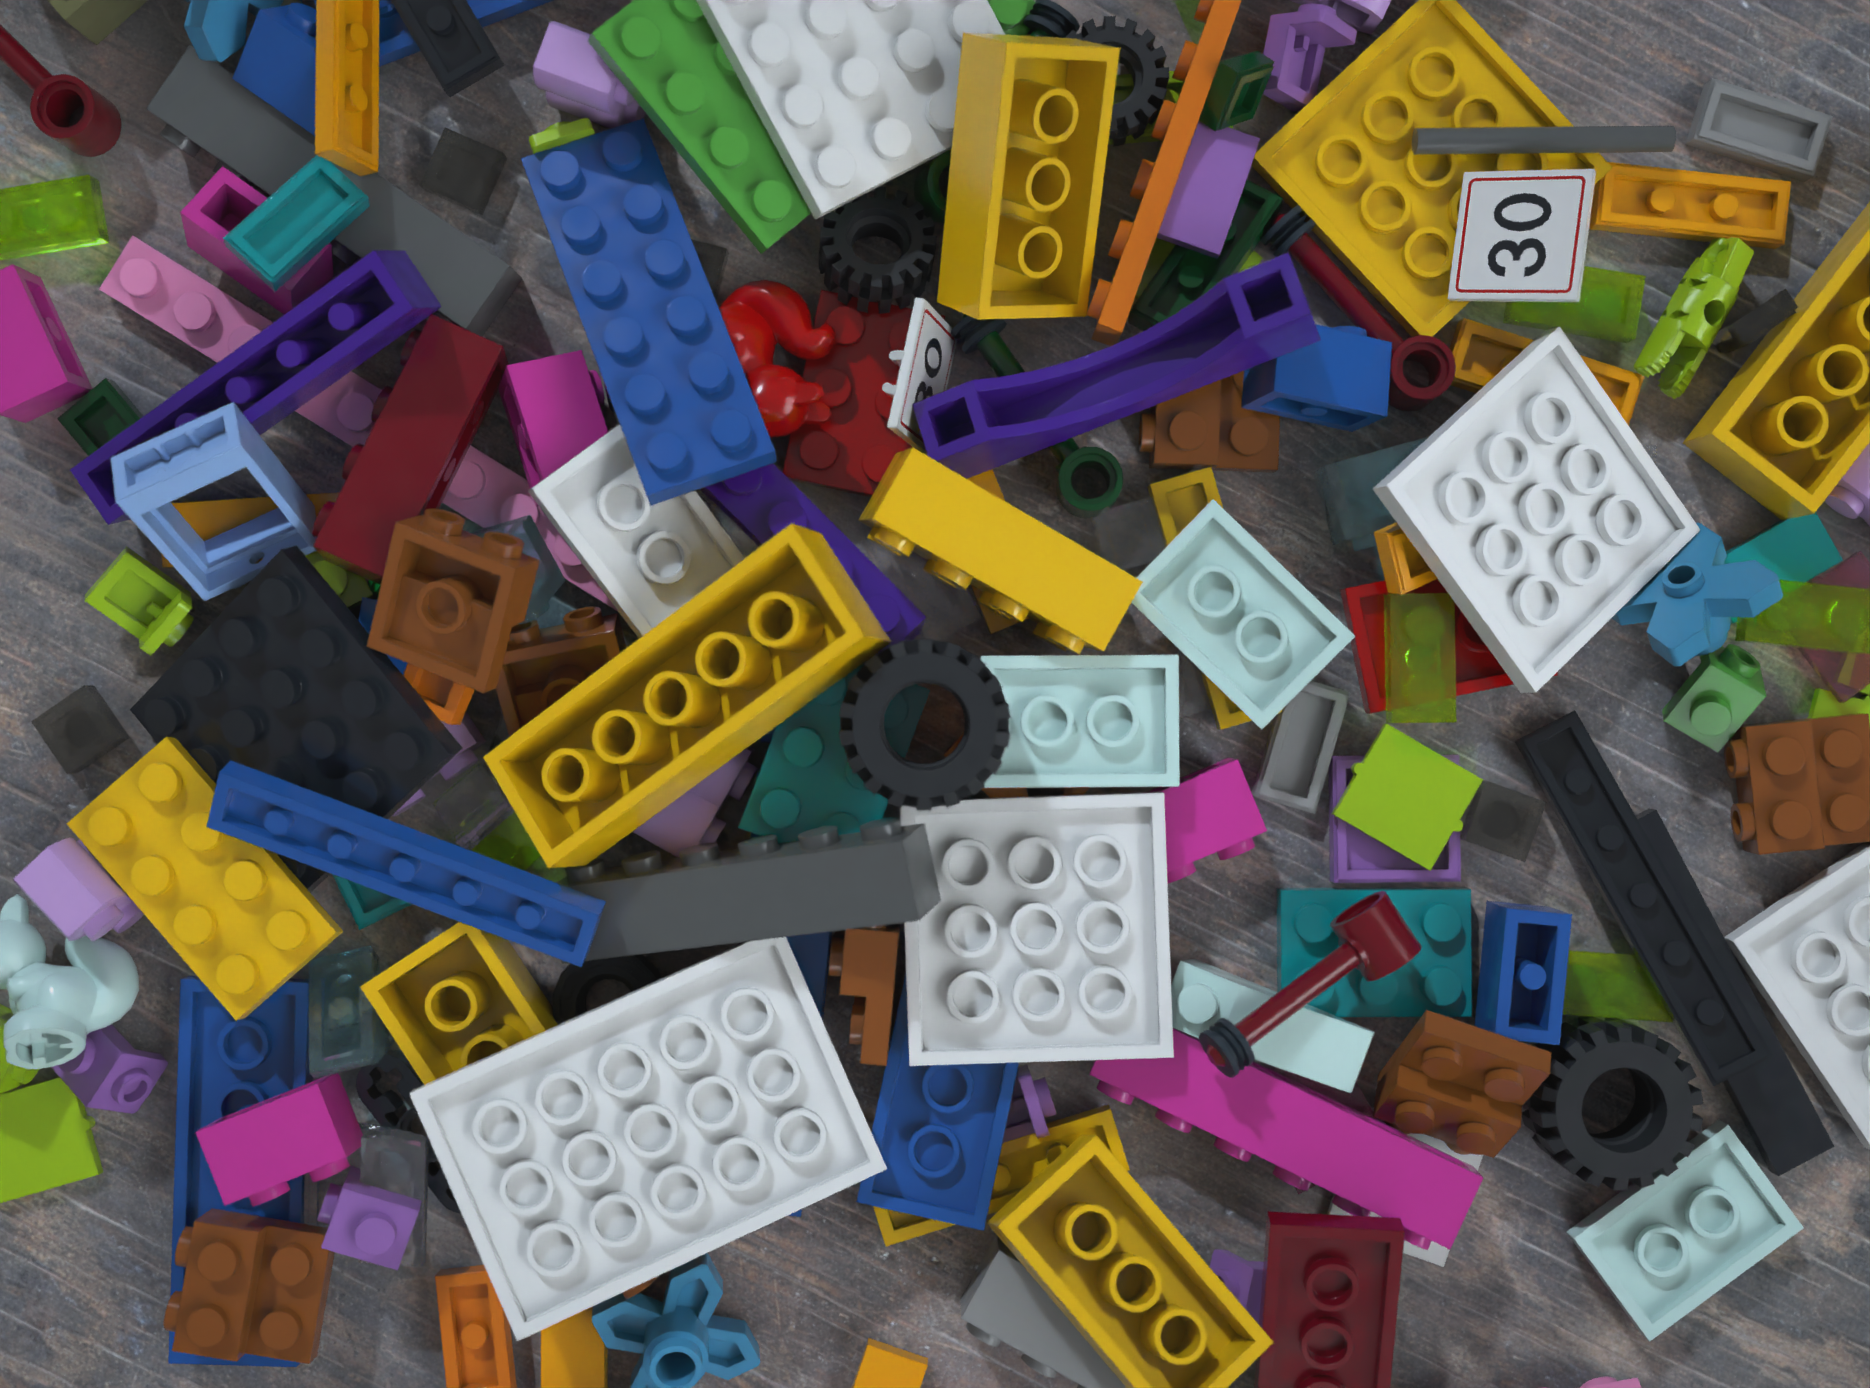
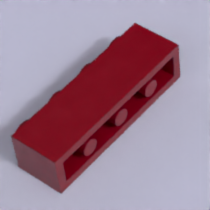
(414, 445)

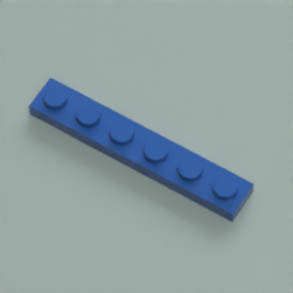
(404, 863)

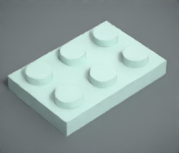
(1239, 614)
(1089, 720)
(1687, 1233)

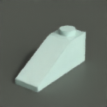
(1304, 1044)

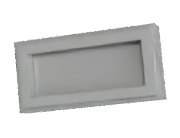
(1758, 130)
(1301, 747)

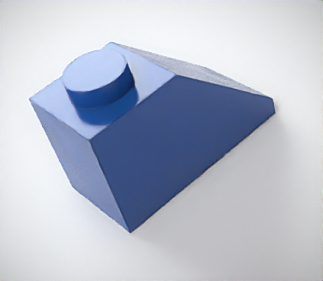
(281, 61)

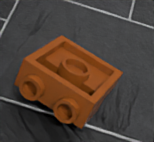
(1210, 431)
(451, 598)
(553, 660)
(1801, 783)
(867, 970)
(1459, 1084)
(250, 1288)

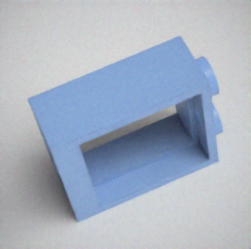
(191, 458)

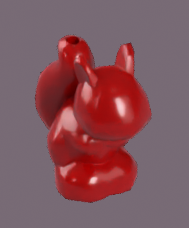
(757, 320)

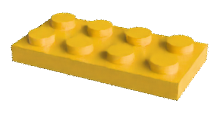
(212, 896)

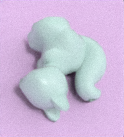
(55, 1002)

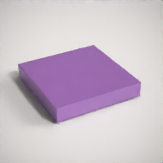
(1365, 860)

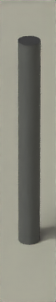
(1543, 140)

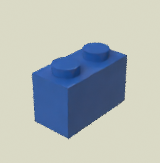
(1327, 383)
(1523, 971)

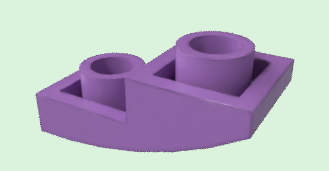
(1208, 189)

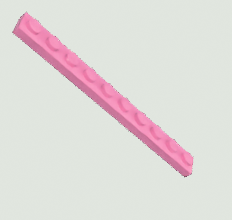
(221, 324)

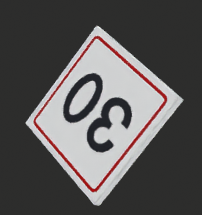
(1522, 236)
(922, 372)

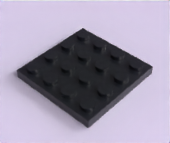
(299, 697)

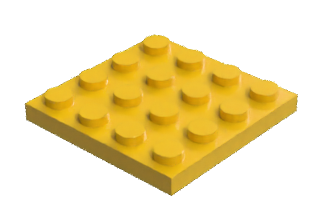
(1355, 165)

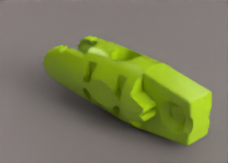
(1694, 315)

